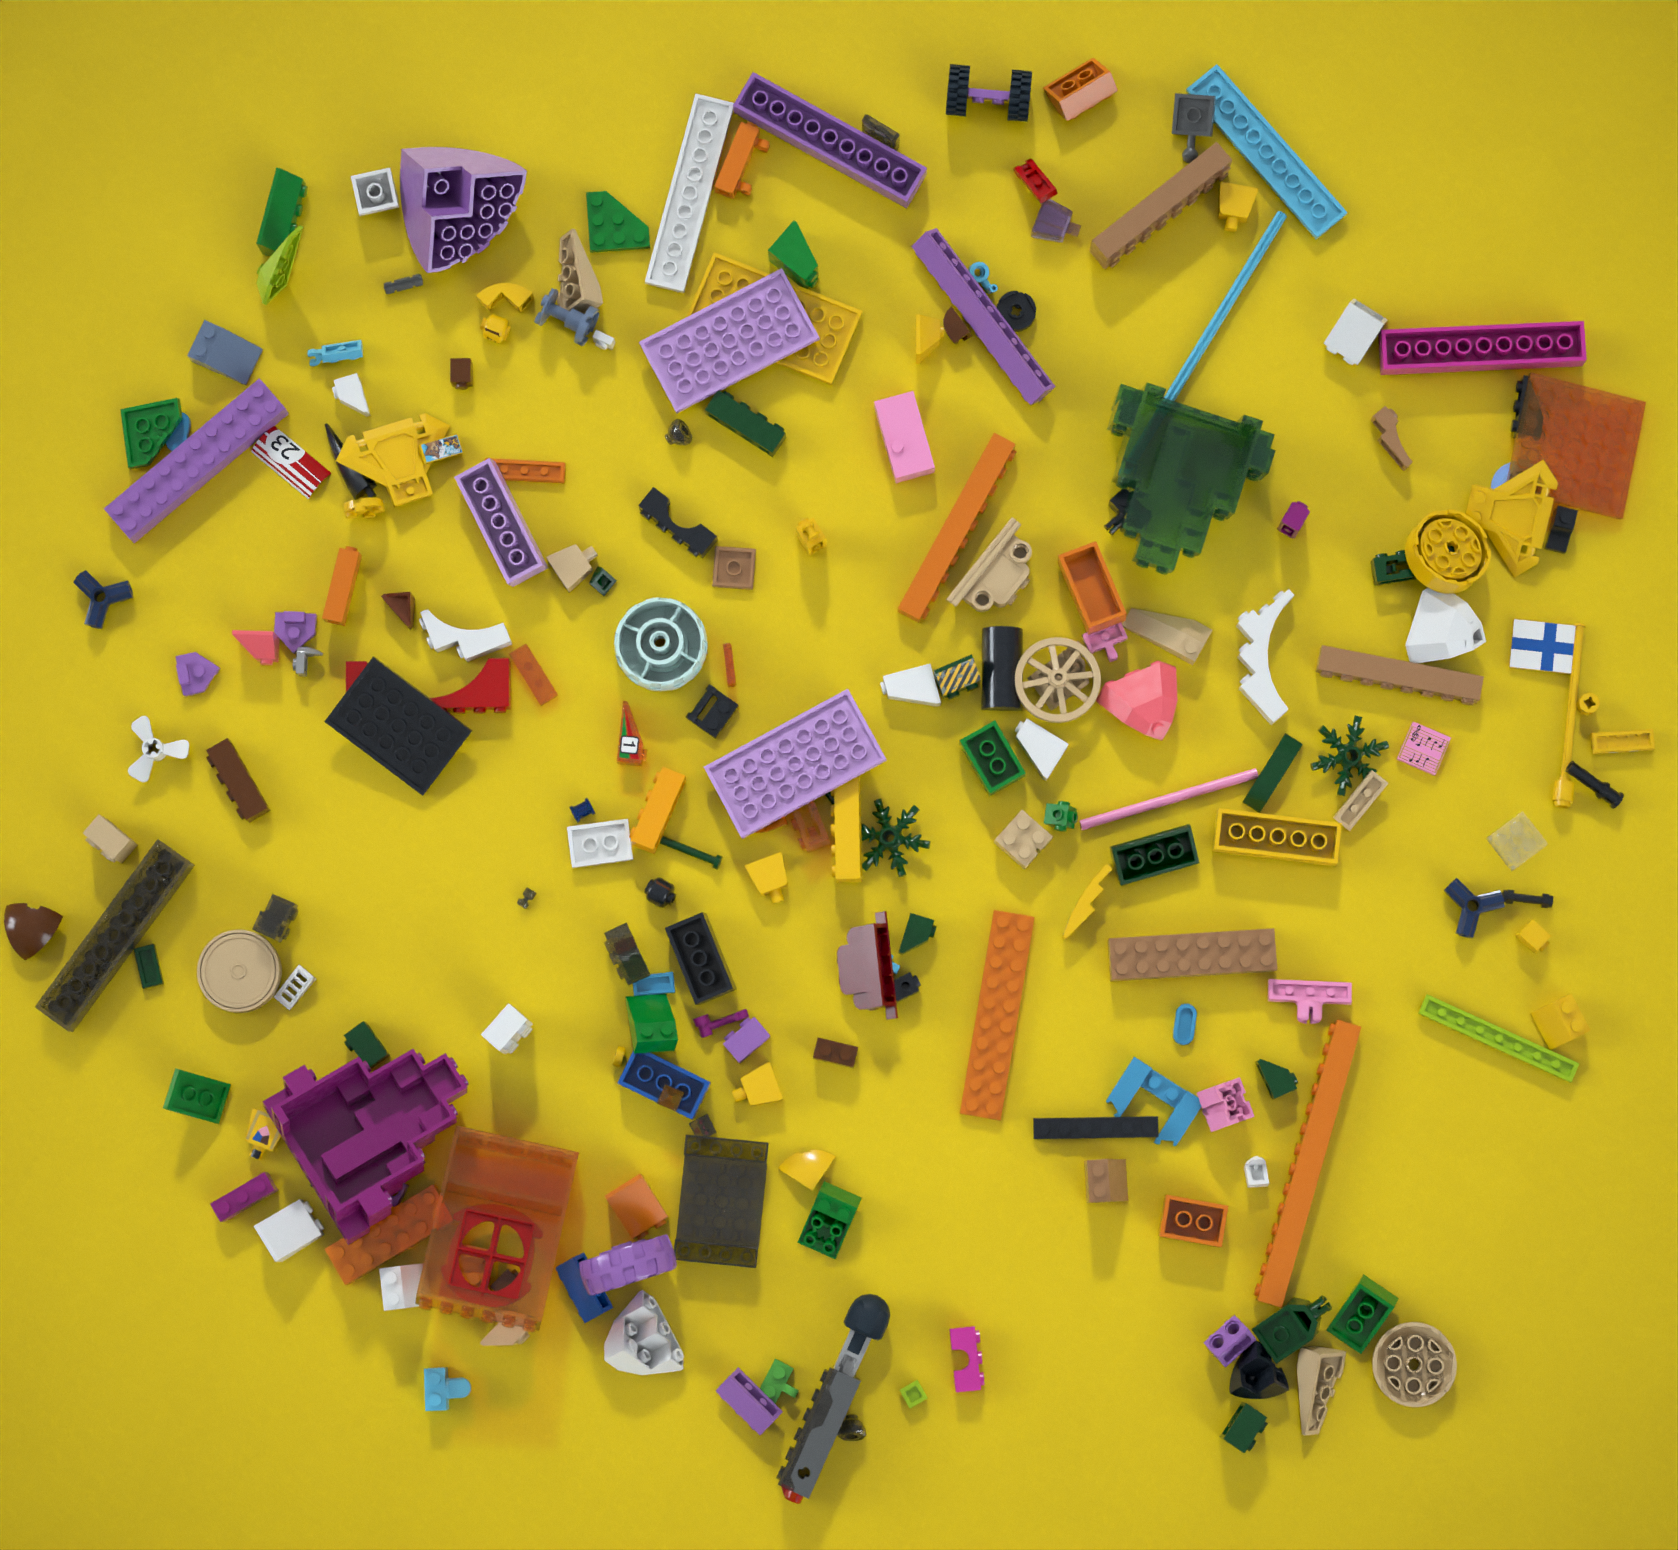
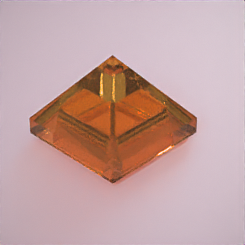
(670, 1097)

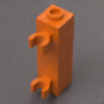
(737, 160)
(342, 586)

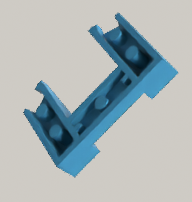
(1141, 1075)

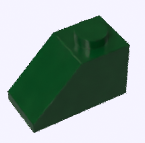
(916, 933)
(1276, 1078)

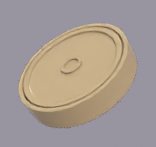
(239, 971)

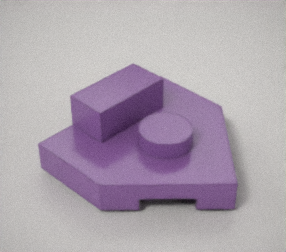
(295, 628)
(194, 673)

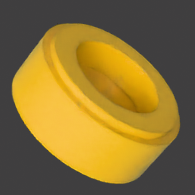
(619, 1055)

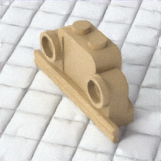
(996, 573)

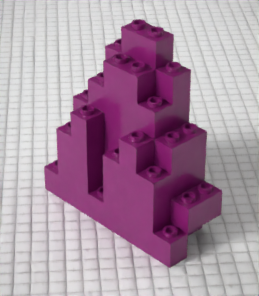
(365, 1130)

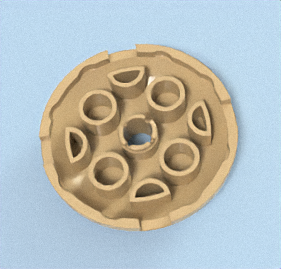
(1435, 1368)

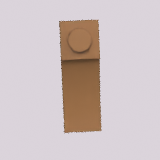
(1386, 423)

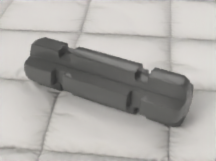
(403, 283)

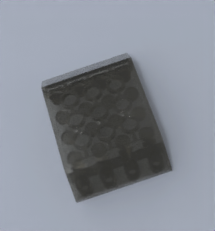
(721, 1201)

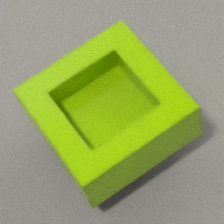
(913, 1394)

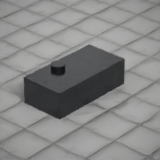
(700, 958)

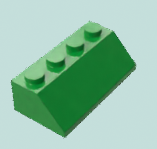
(281, 210)

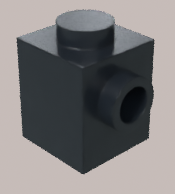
(906, 986)

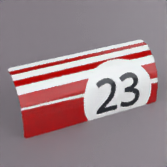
(290, 461)

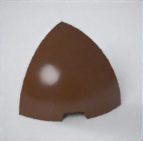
(29, 927)

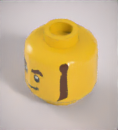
(495, 328)

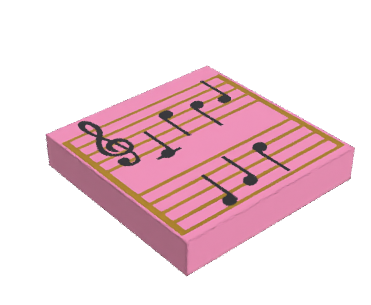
(1423, 748)

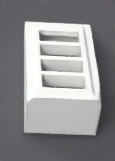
(289, 982)

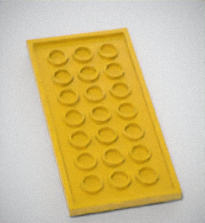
(831, 319)

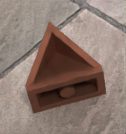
(403, 605)

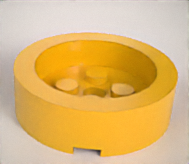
(1429, 555)

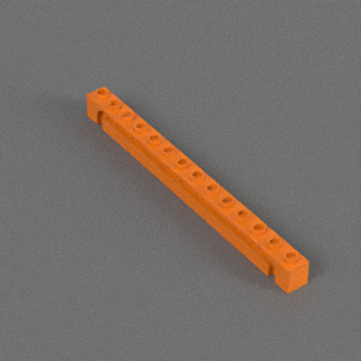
(1308, 1163)

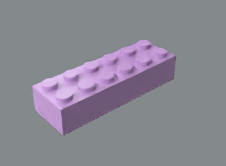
(501, 522)

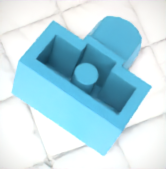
(441, 1388)

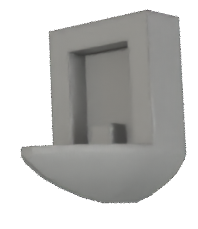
(301, 662)

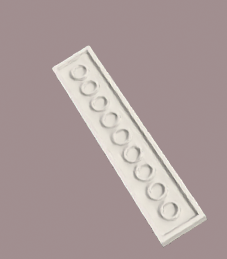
(689, 193)

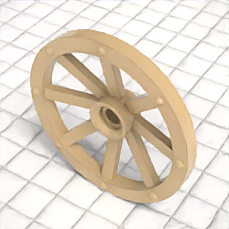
(1057, 685)

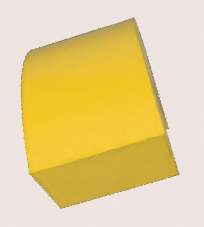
(513, 293)

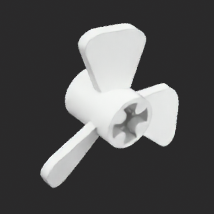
(142, 767)

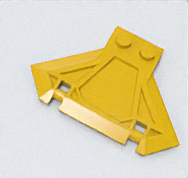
(395, 456)
(1516, 515)

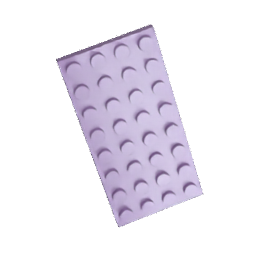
(729, 340)
(795, 763)

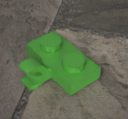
(776, 1381)

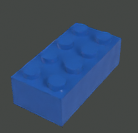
(649, 1073)

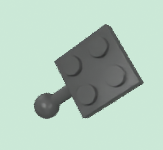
(1193, 117)

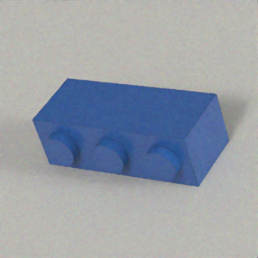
(587, 1306)

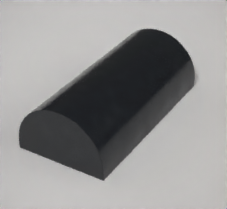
(1000, 655)

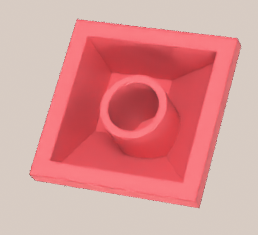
(260, 644)

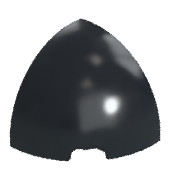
(1256, 1375)

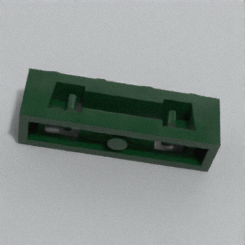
(1380, 569)

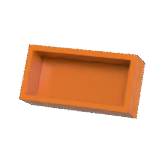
(1092, 588)

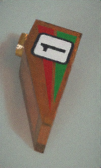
(630, 745)

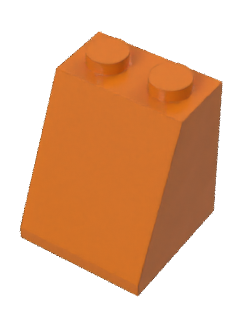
(637, 1207)

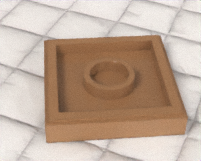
(734, 568)

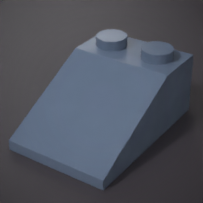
(224, 352)

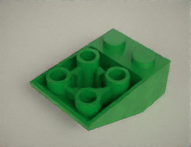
(829, 1220)

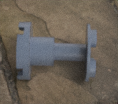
(573, 319)

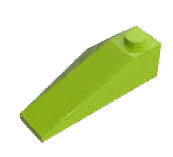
(275, 273)

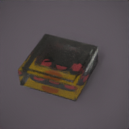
(702, 1126)

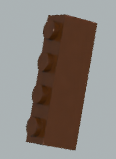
(238, 780)

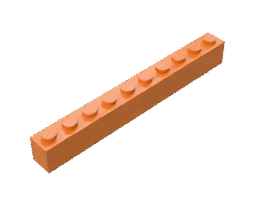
(956, 528)

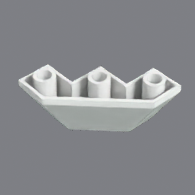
(1442, 628)
(642, 1340)

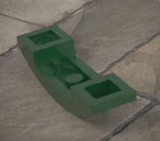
(1272, 773)

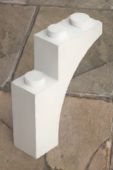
(472, 642)

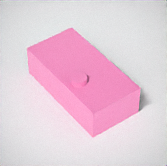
(904, 437)

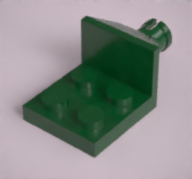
(1291, 1326)

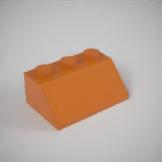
(1081, 89)

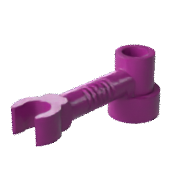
(706, 1026)

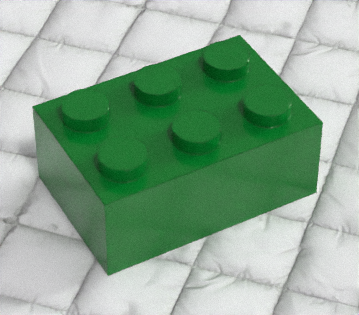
(992, 758)

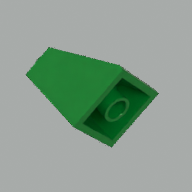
(794, 257)

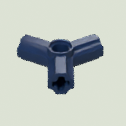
(92, 588)
(1468, 919)

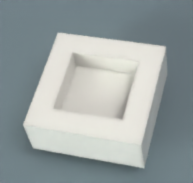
(603, 341)

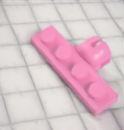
(1309, 996)

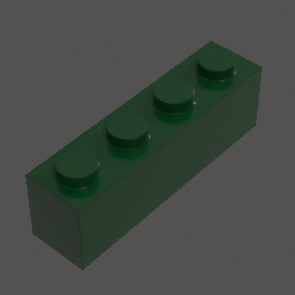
(746, 423)

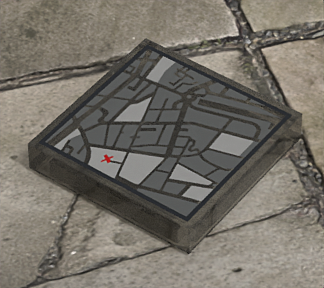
(880, 132)

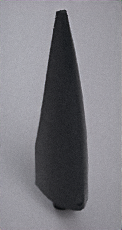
(356, 482)

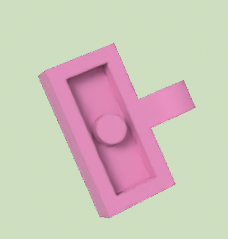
(1105, 640)

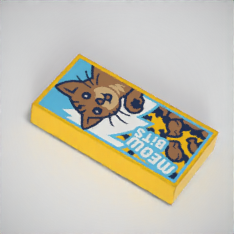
(440, 449)

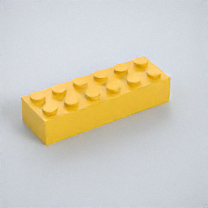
(1276, 837)

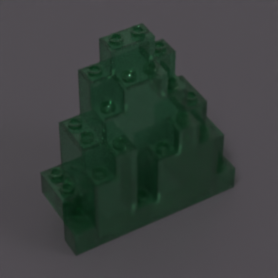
(1180, 471)

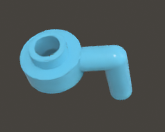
(984, 273)

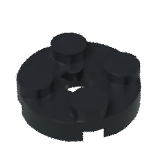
(1017, 300)

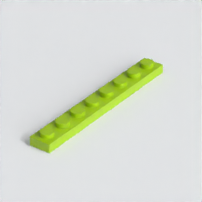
(1498, 1038)

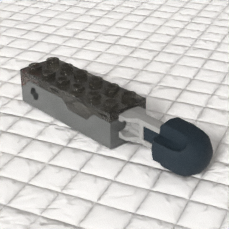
(867, 1321)

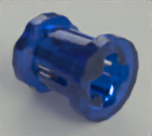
(582, 810)

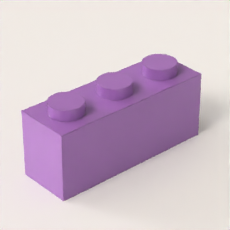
(749, 1401)

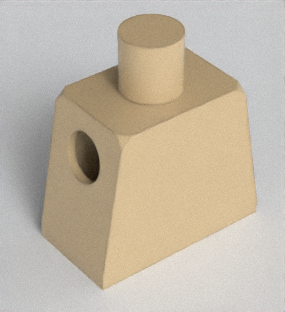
(572, 565)

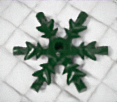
(1355, 752)
(888, 830)

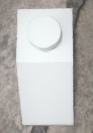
(351, 393)

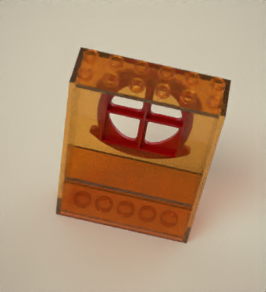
(507, 1185)

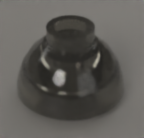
(678, 433)
(852, 1429)

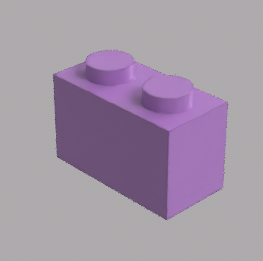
(746, 1039)

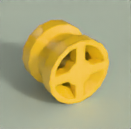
(1585, 707)

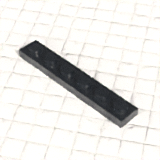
(1095, 1127)

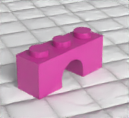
(968, 1378)

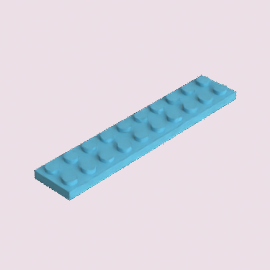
(1269, 154)

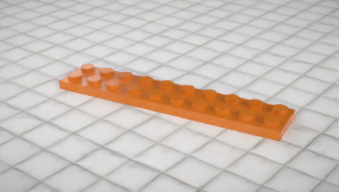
(997, 1015)

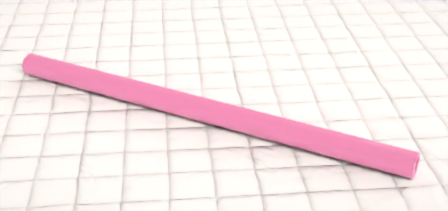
(1168, 799)

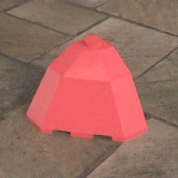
(1143, 699)

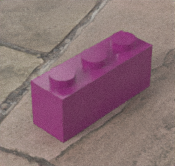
(244, 1197)

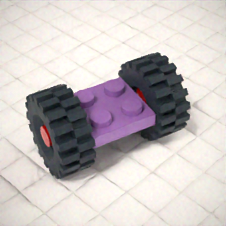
(1018, 95)

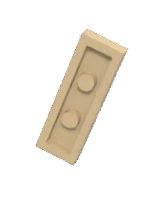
(1360, 800)

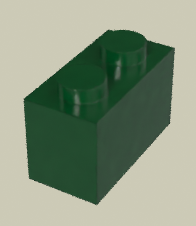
(366, 1044)

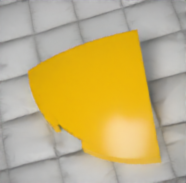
(807, 1166)

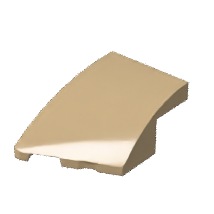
(1078, 666)

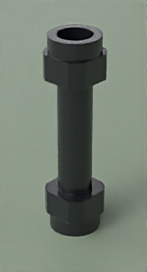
(1545, 900)

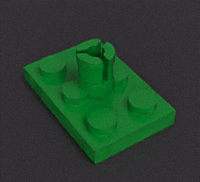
(196, 1096)

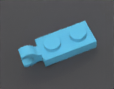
(335, 352)

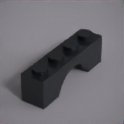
(697, 539)

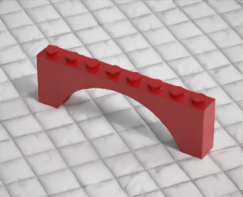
(486, 692)

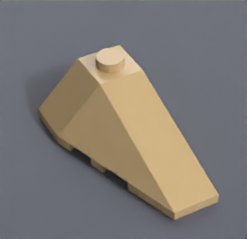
(578, 281)
(1171, 633)
(1317, 1374)

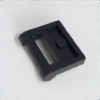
(718, 714)

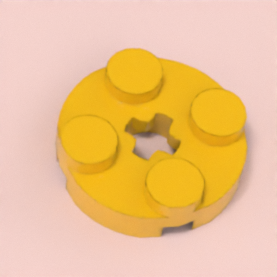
(366, 506)

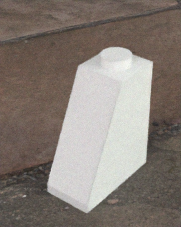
(912, 686)
(1040, 747)

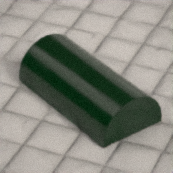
(1154, 854)

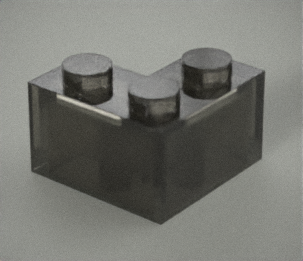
(276, 918)
(626, 954)

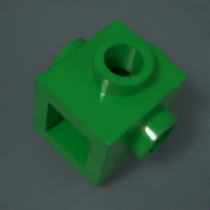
(1060, 816)

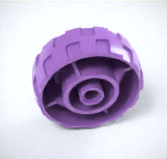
(627, 1264)

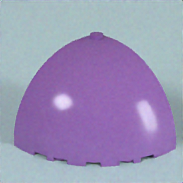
(455, 201)

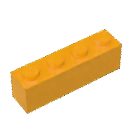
(658, 810)

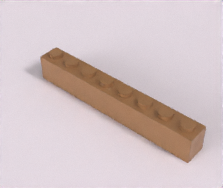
(1399, 674)

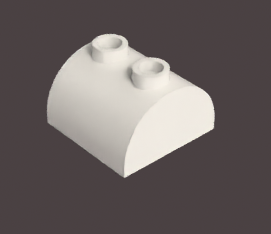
(375, 191)

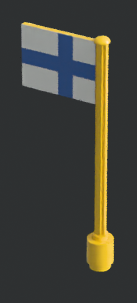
(1556, 650)

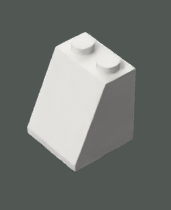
(1355, 332)
(289, 1230)
(400, 1286)

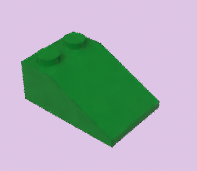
(651, 1023)
(1362, 1314)

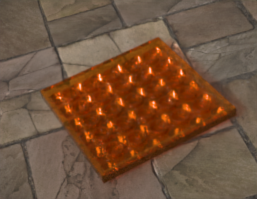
(1583, 438)

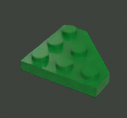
(613, 225)
(148, 429)

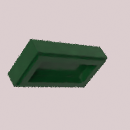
(148, 966)

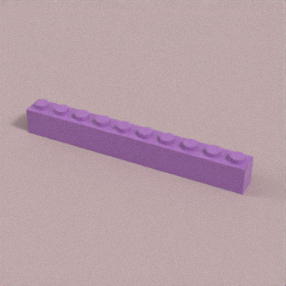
(983, 316)

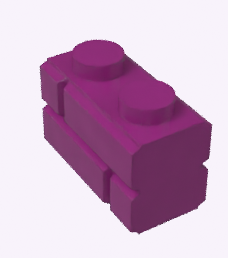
(1293, 519)

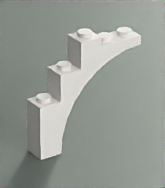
(1254, 656)

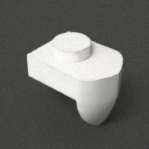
(1256, 1172)

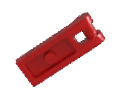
(1035, 181)

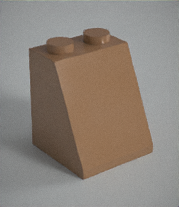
(1106, 1180)

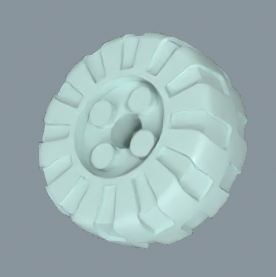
(663, 666)

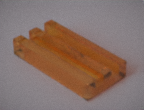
(729, 663)

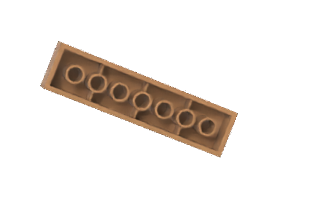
(1160, 206)
(1192, 954)

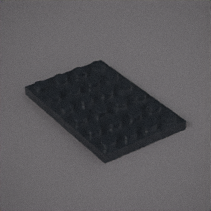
(398, 725)

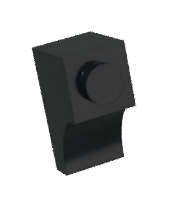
(1560, 529)

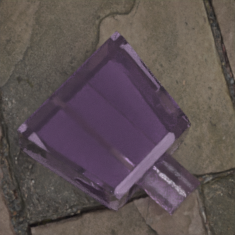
(1054, 222)

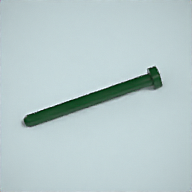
(716, 861)

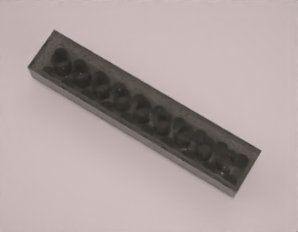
(114, 936)

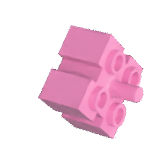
(1225, 1104)

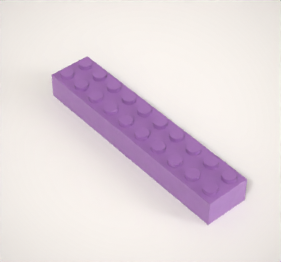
(829, 140)
(196, 461)

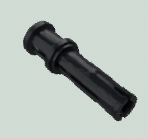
(1601, 789)

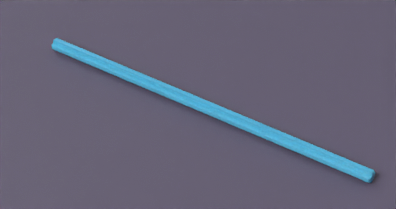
(1225, 306)

